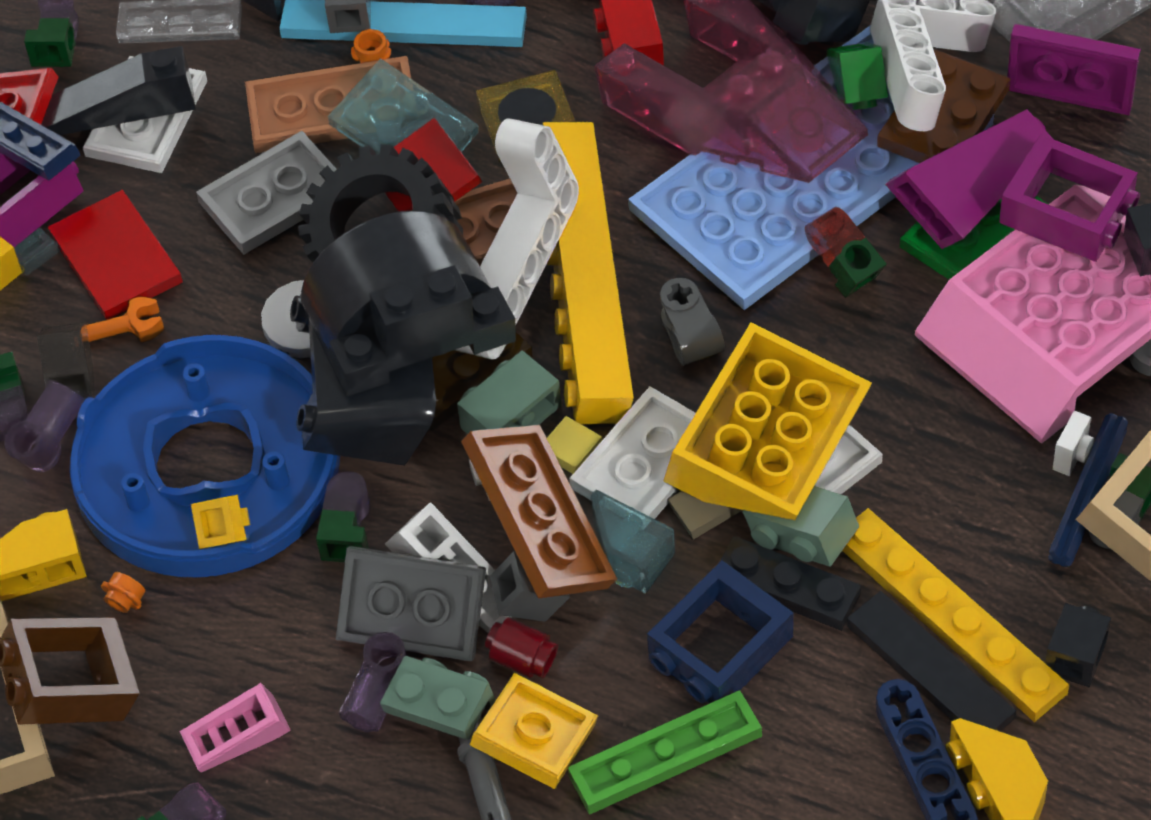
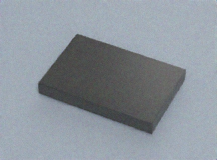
(419, 599)

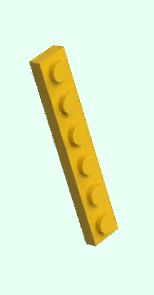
(955, 617)

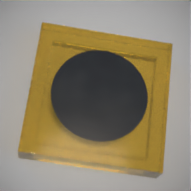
(526, 99)

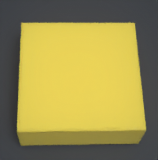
(572, 443)

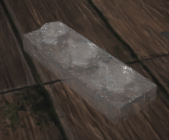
(178, 20)

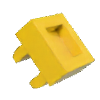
(220, 521)

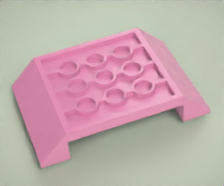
(1041, 321)

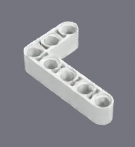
(907, 37)
(536, 217)

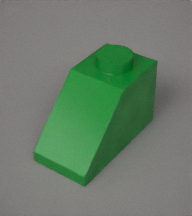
(858, 74)

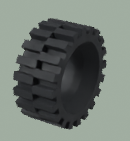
(363, 179)

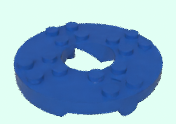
(183, 386)

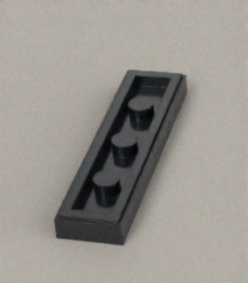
(928, 664)

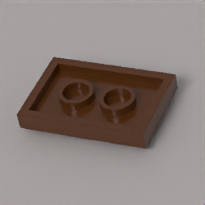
(966, 109)

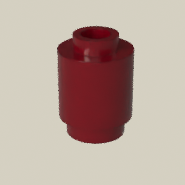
(521, 648)

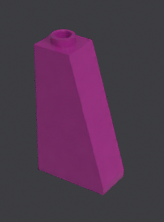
(967, 180)

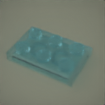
(391, 107)

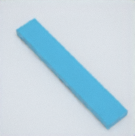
(415, 23)

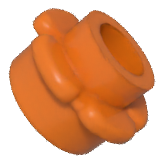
(370, 46)
(123, 592)

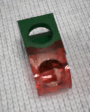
(844, 250)

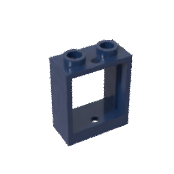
(747, 602)

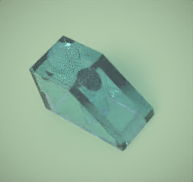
(632, 542)

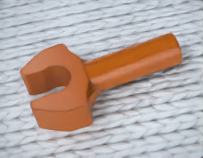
(130, 322)

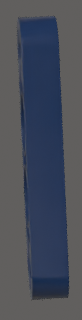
(921, 764)

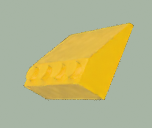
(766, 427)

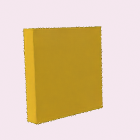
(534, 730)

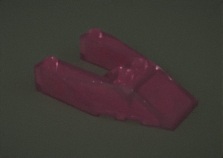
(759, 111)

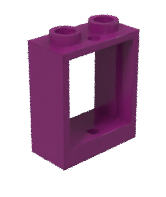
(36, 201)
(1057, 226)

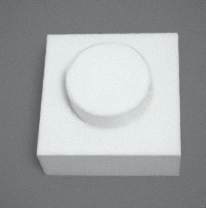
(1073, 444)

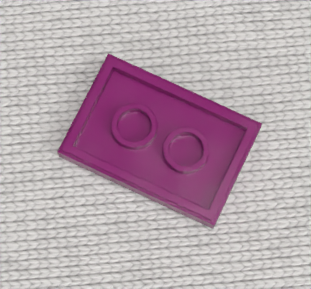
(1072, 69)

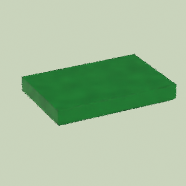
(962, 253)

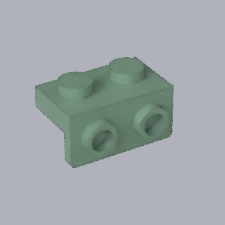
(437, 696)

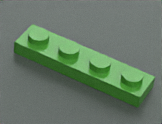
(664, 752)

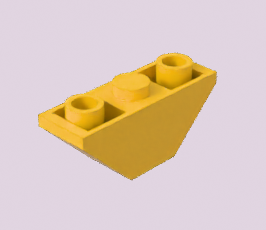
(999, 771)

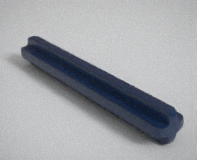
(1089, 484)

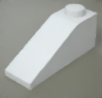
(434, 537)

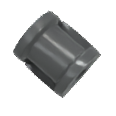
(689, 322)

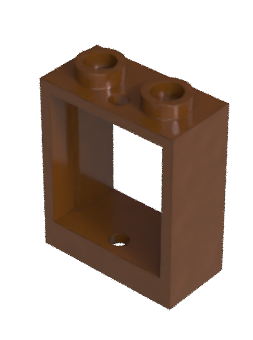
(109, 664)

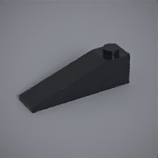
(128, 92)

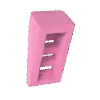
(241, 707)

